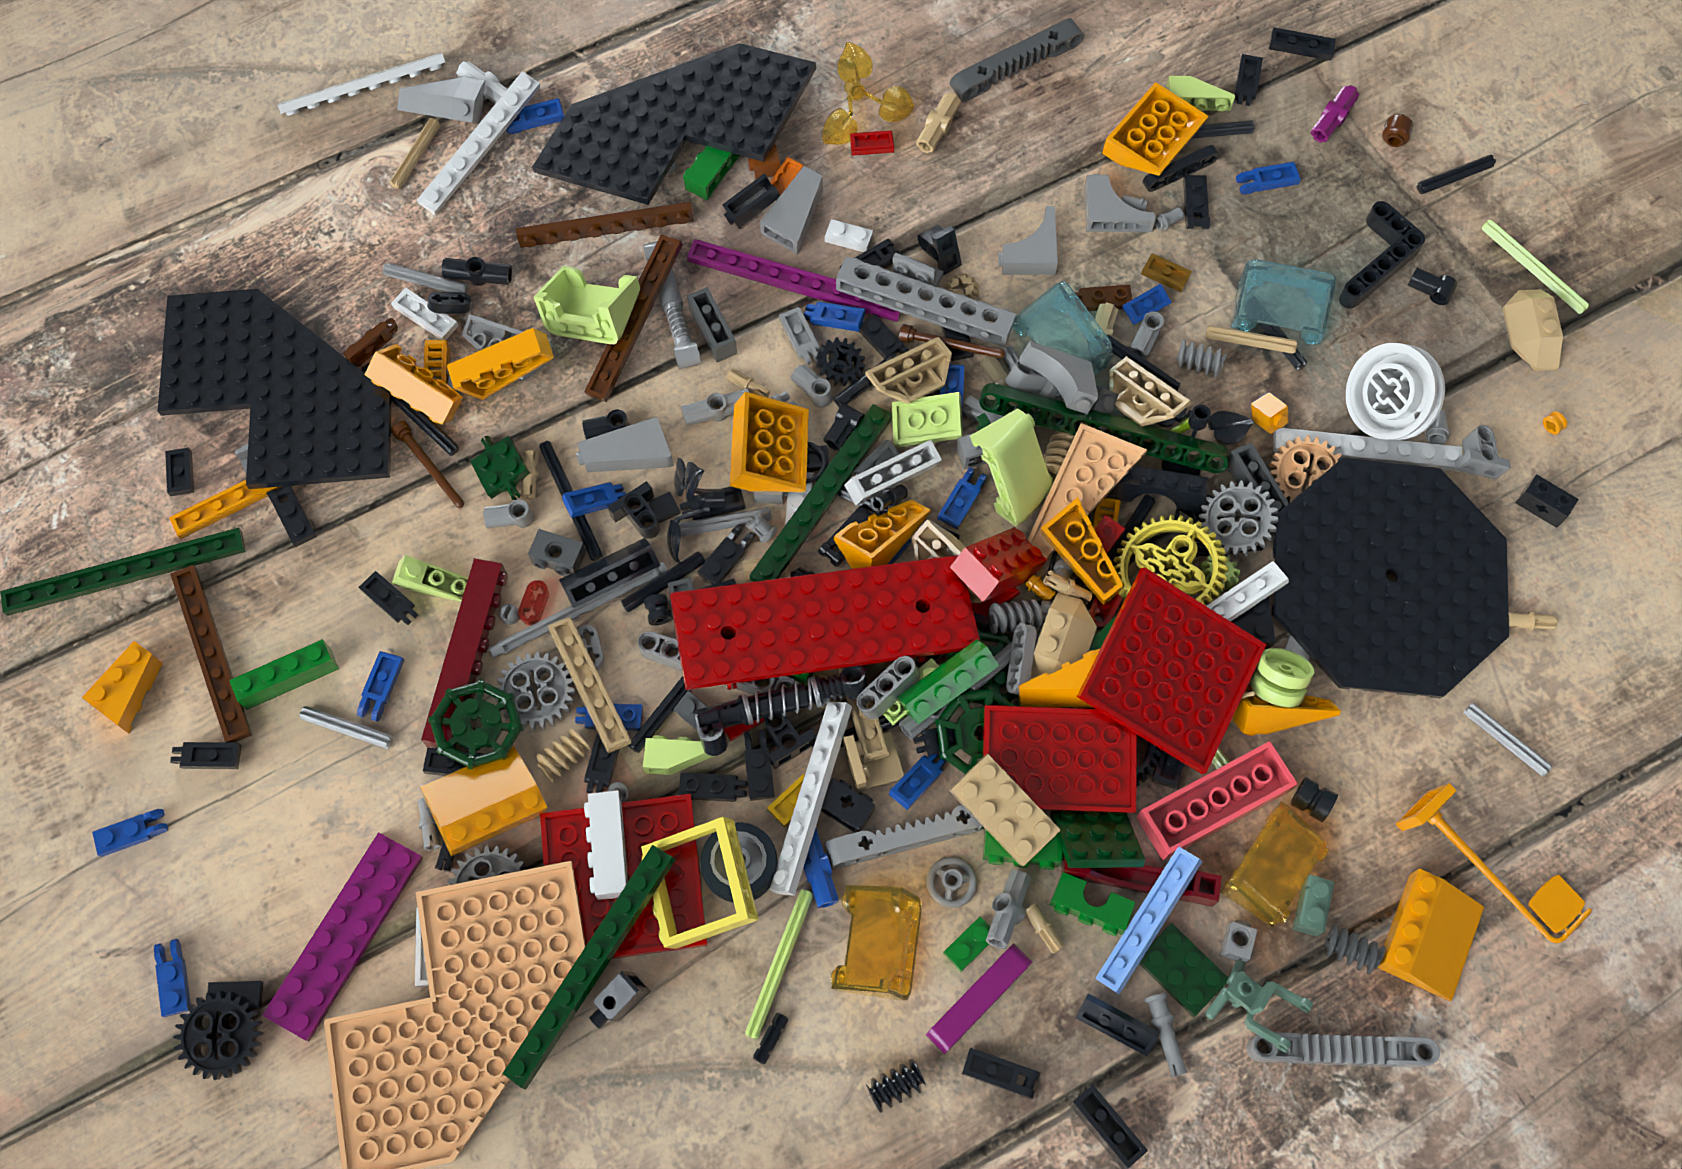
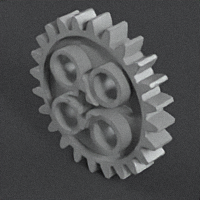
(1241, 498)
(557, 685)
(497, 862)

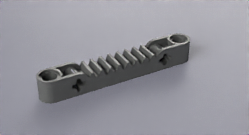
(1047, 43)

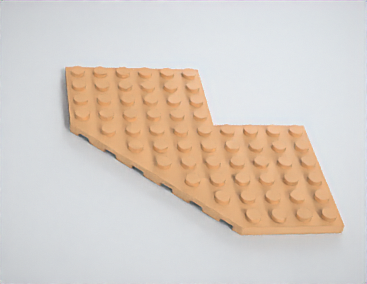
(428, 1070)

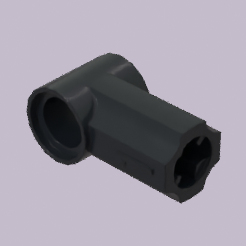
(1437, 287)
(845, 423)
(604, 424)

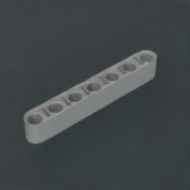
(665, 644)

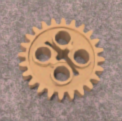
(1287, 467)

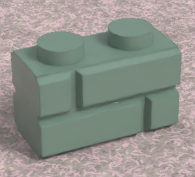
(1313, 906)

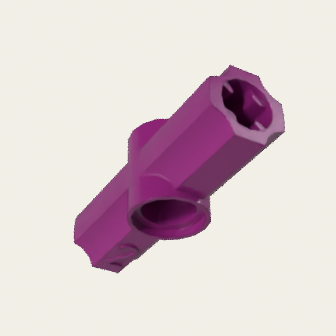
(1335, 113)

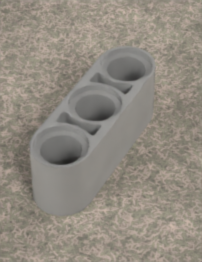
(891, 675)

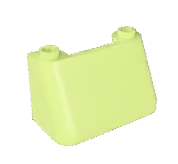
(586, 310)
(1015, 465)

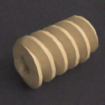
(1056, 452)
(562, 754)

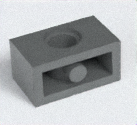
(548, 543)

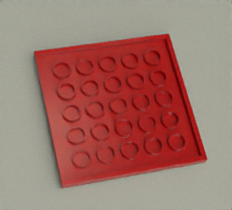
(1172, 671)
(644, 823)

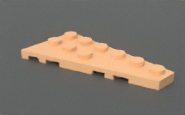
(1088, 472)

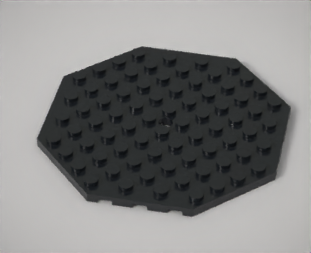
(1379, 633)

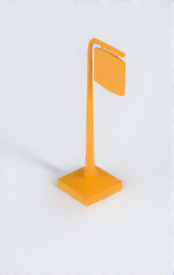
(1553, 902)

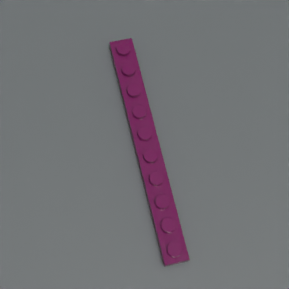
(780, 276)

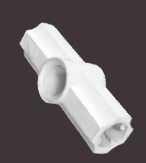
(493, 88)

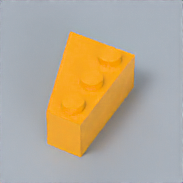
(124, 685)

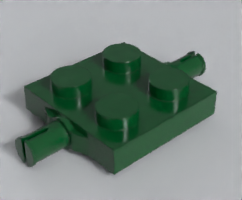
(500, 467)

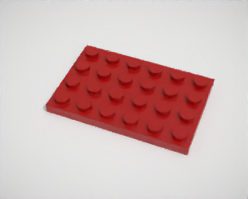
(1064, 756)

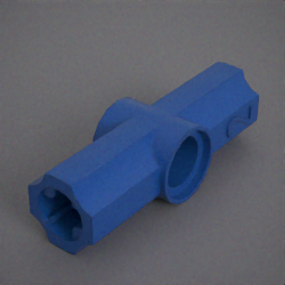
(819, 874)

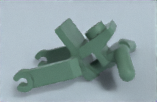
(1254, 998)

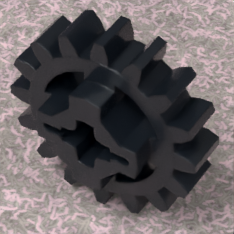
(840, 358)

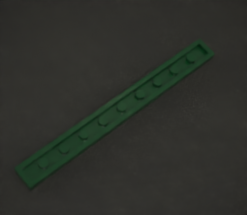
(822, 495)
(122, 571)
(588, 967)

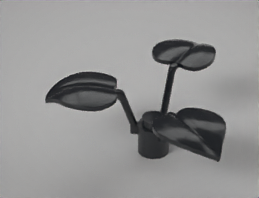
(1227, 426)
(688, 479)

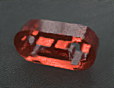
(538, 604)

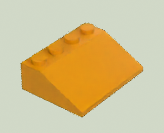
(1153, 131)
(769, 445)
(483, 801)
(1431, 934)

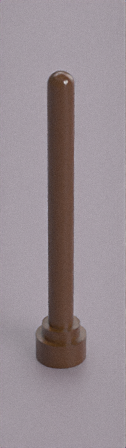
(909, 334)
(402, 432)

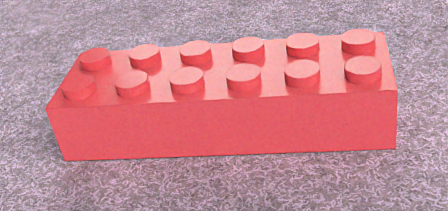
(1216, 800)

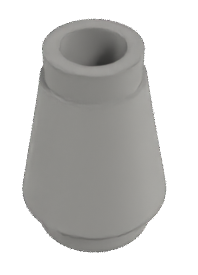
(1438, 429)

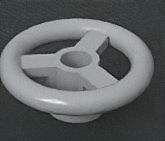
(951, 873)

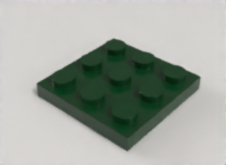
(1097, 839)

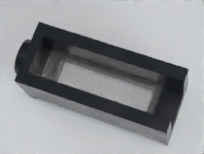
(750, 201)

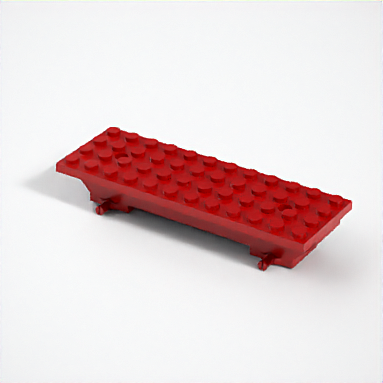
(821, 622)

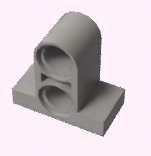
(1030, 381)
(1481, 455)

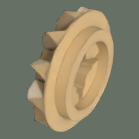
(971, 285)

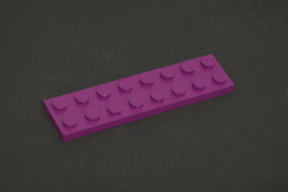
(342, 937)

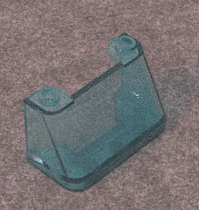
(1284, 298)
(1065, 324)

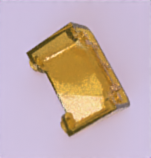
(1276, 866)
(879, 942)

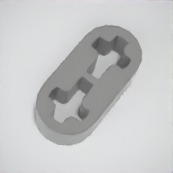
(595, 644)

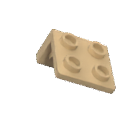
(875, 772)

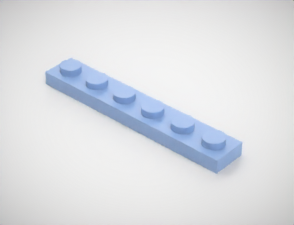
(1148, 920)

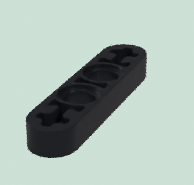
(1182, 167)

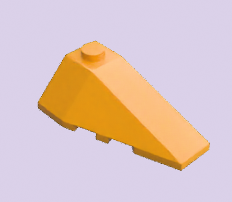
(880, 536)
(1060, 687)
(1261, 717)

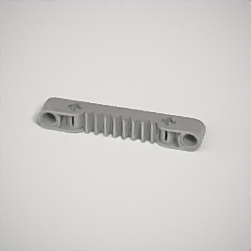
(848, 851)
(1347, 1050)

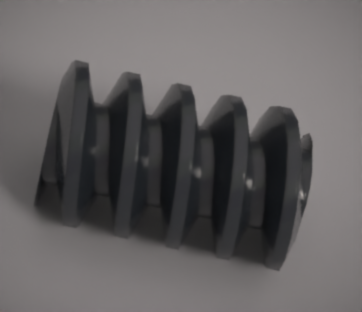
(896, 1085)

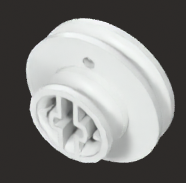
(1395, 391)

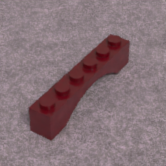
(1201, 890)

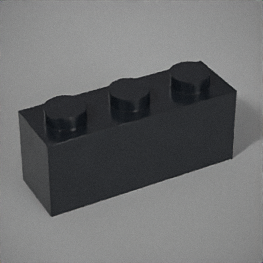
(1108, 1127)

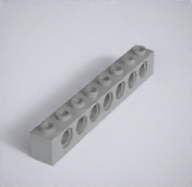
(934, 310)

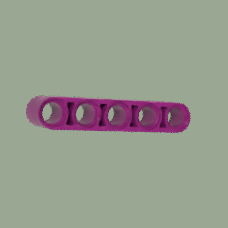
(979, 998)

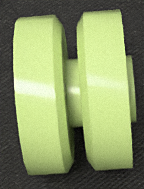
(1282, 677)

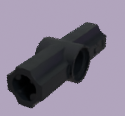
(465, 270)

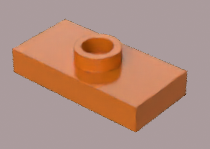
(786, 174)

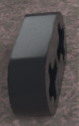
(449, 302)

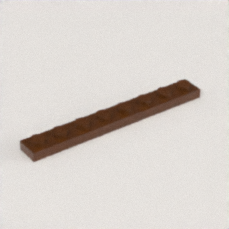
(604, 224)
(650, 284)
(210, 654)

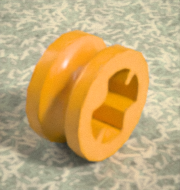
(1554, 422)

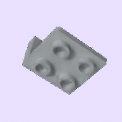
(916, 270)

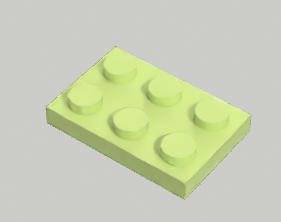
(927, 419)

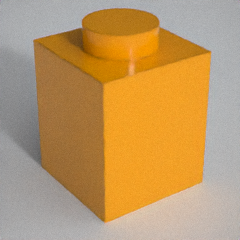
(1269, 413)

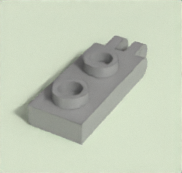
(799, 334)

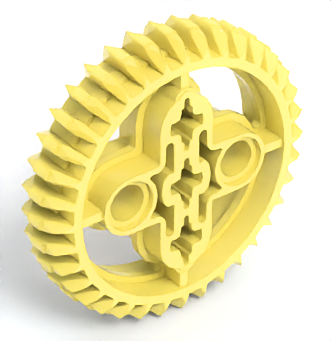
(1171, 558)

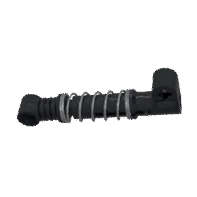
(774, 702)

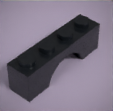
(1183, 489)

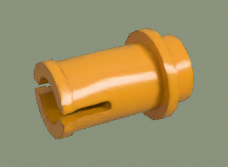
(1043, 591)

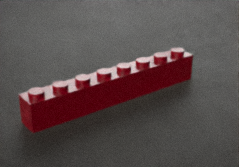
(468, 637)

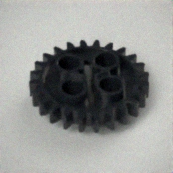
(242, 1035)

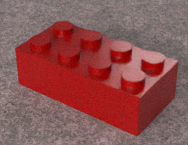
(998, 563)

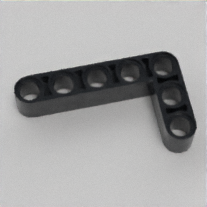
(1404, 243)

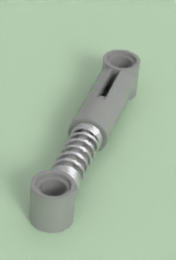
(672, 303)

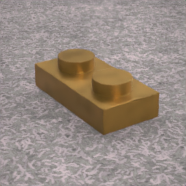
(1166, 272)

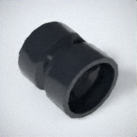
(1316, 800)

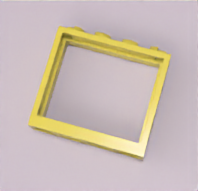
(737, 879)

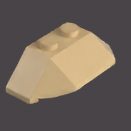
(1534, 328)
(913, 372)
(1144, 395)
(935, 542)
(1064, 635)

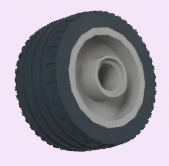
(758, 856)

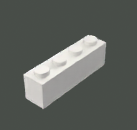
(892, 472)
(607, 843)

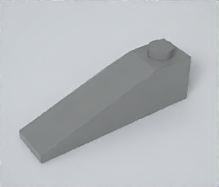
(450, 99)
(485, 333)

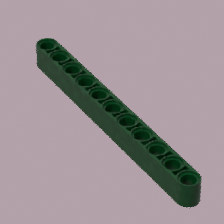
(1116, 425)

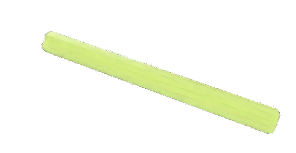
(1535, 266)
(779, 964)

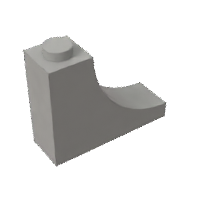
(1108, 212)
(1034, 254)
(1068, 373)

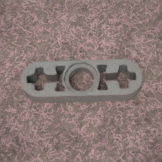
(1022, 647)

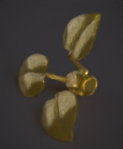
(852, 66)

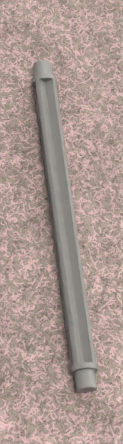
(542, 627)

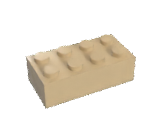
(1004, 810)

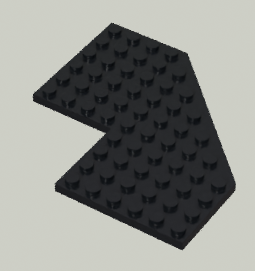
(634, 133)
(307, 403)

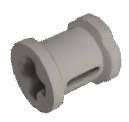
(761, 527)

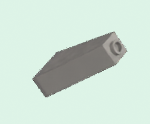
(792, 212)
(626, 449)

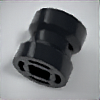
(657, 609)

